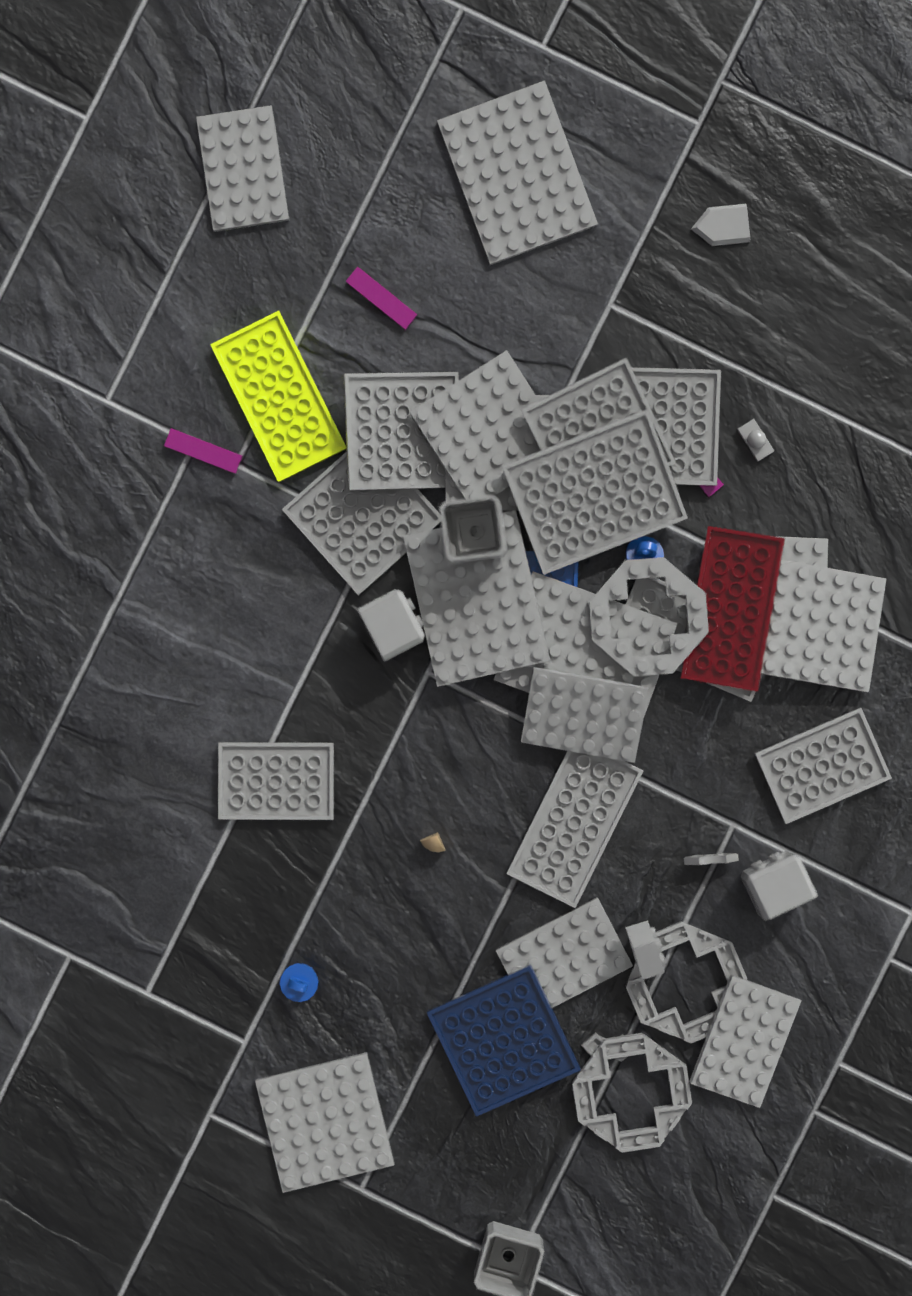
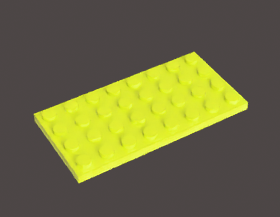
(278, 396)

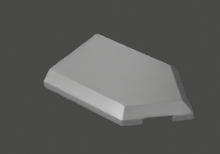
(724, 225)

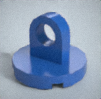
(644, 548)
(299, 982)

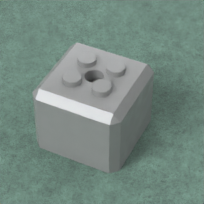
(458, 520)
(393, 623)
(778, 884)
(511, 1276)

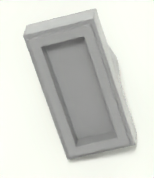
(755, 440)

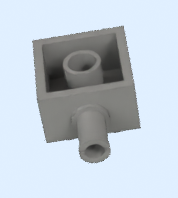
(646, 949)

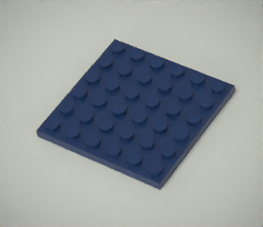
(503, 1040)

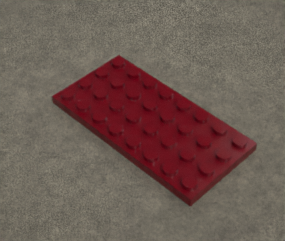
(740, 588)

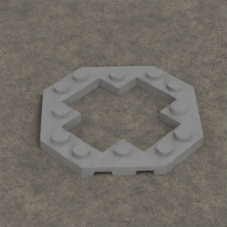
(680, 644)
(669, 1020)
(598, 1068)

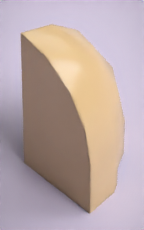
(433, 843)

